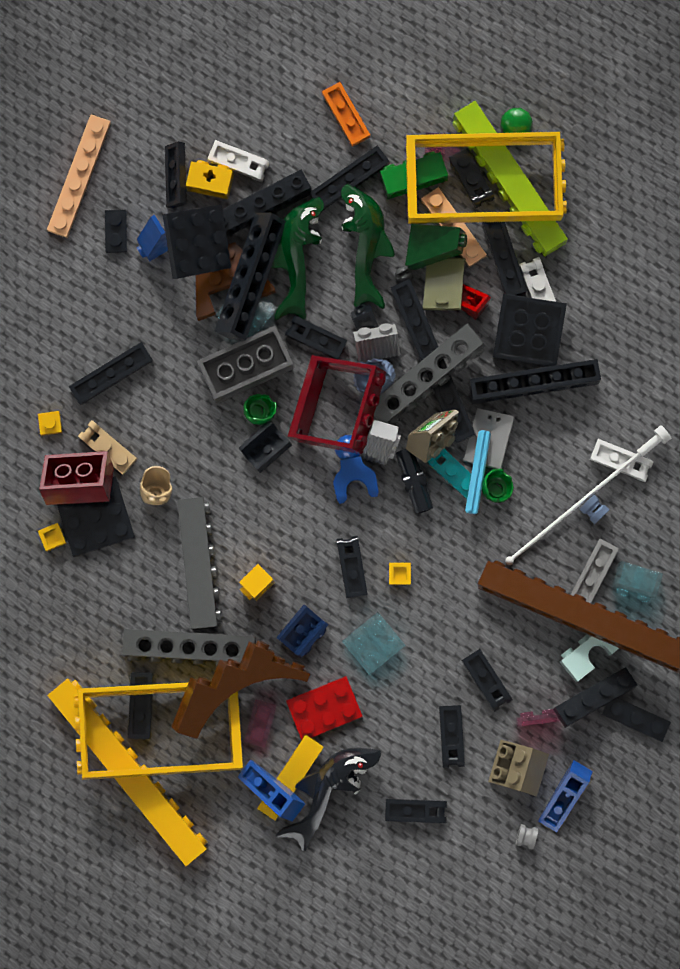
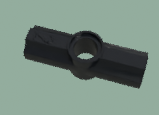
(414, 481)

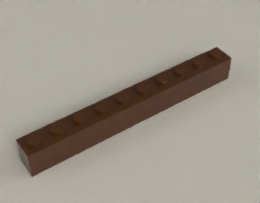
(581, 615)

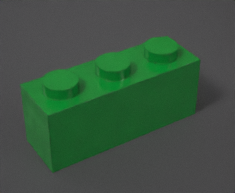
(429, 172)

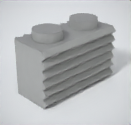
(377, 342)
(381, 442)

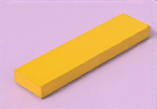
(295, 768)

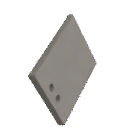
(500, 428)

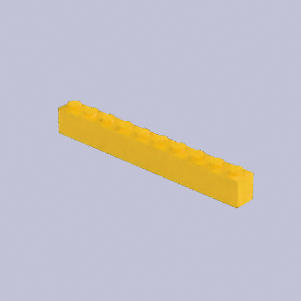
(141, 789)

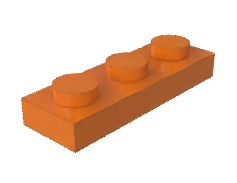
(346, 114)

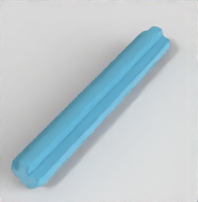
(478, 471)

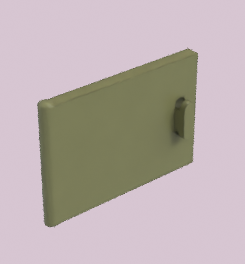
(444, 285)

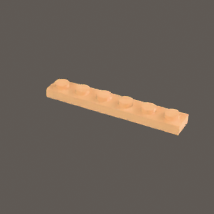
(79, 176)

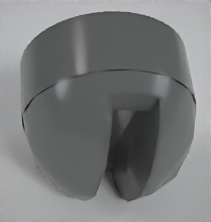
(405, 277)

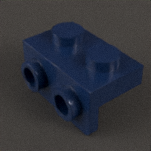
(302, 631)

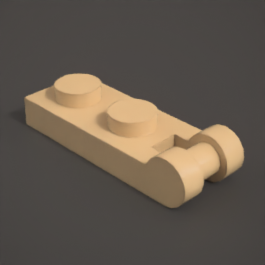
(120, 457)

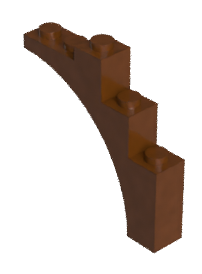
(230, 676)

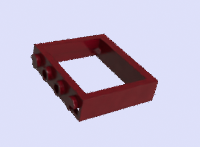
(309, 398)

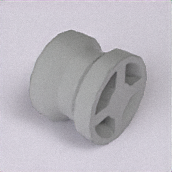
(526, 836)

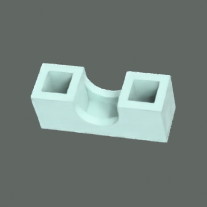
(577, 661)

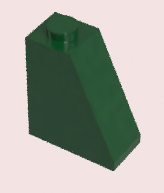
(433, 244)

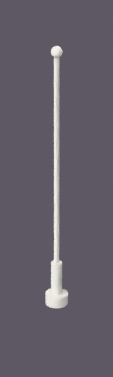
(661, 436)

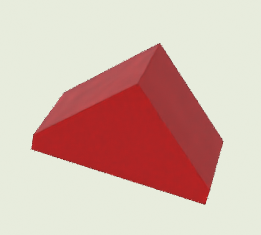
(474, 301)

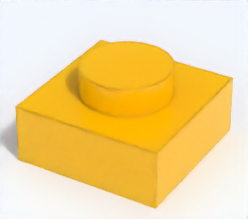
(50, 423)
(52, 537)
(399, 573)

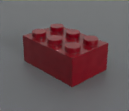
(76, 478)

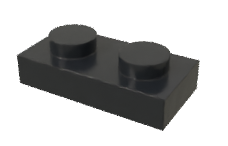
(115, 231)

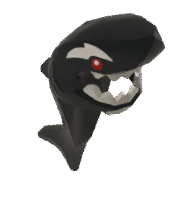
(335, 774)

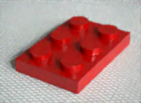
(324, 708)

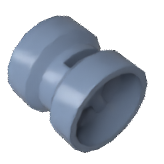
(591, 505)

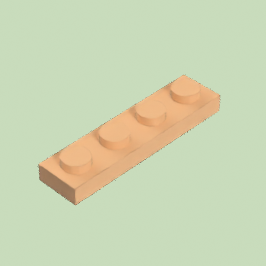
(438, 203)

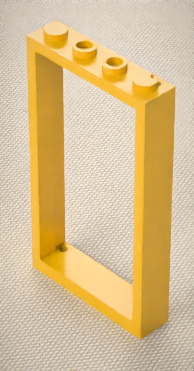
(486, 139)
(81, 744)

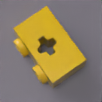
(217, 187)
(256, 583)

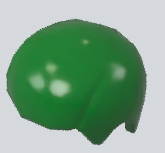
(516, 121)
(253, 411)
(492, 490)

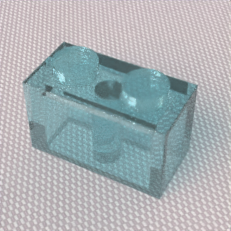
(636, 581)

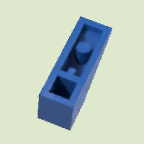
(152, 240)
(271, 791)
(565, 796)

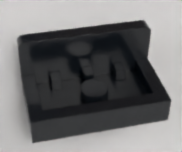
(265, 446)

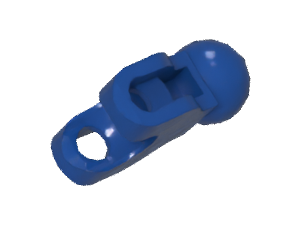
(352, 469)

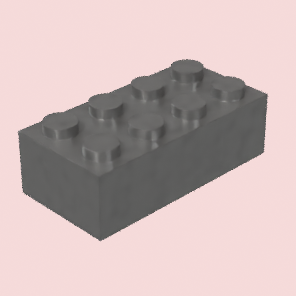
(245, 364)

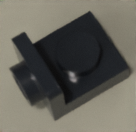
(364, 317)

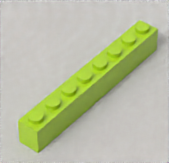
(510, 180)

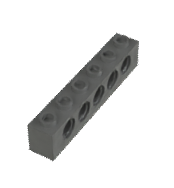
(414, 377)
(133, 638)

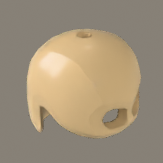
(155, 486)

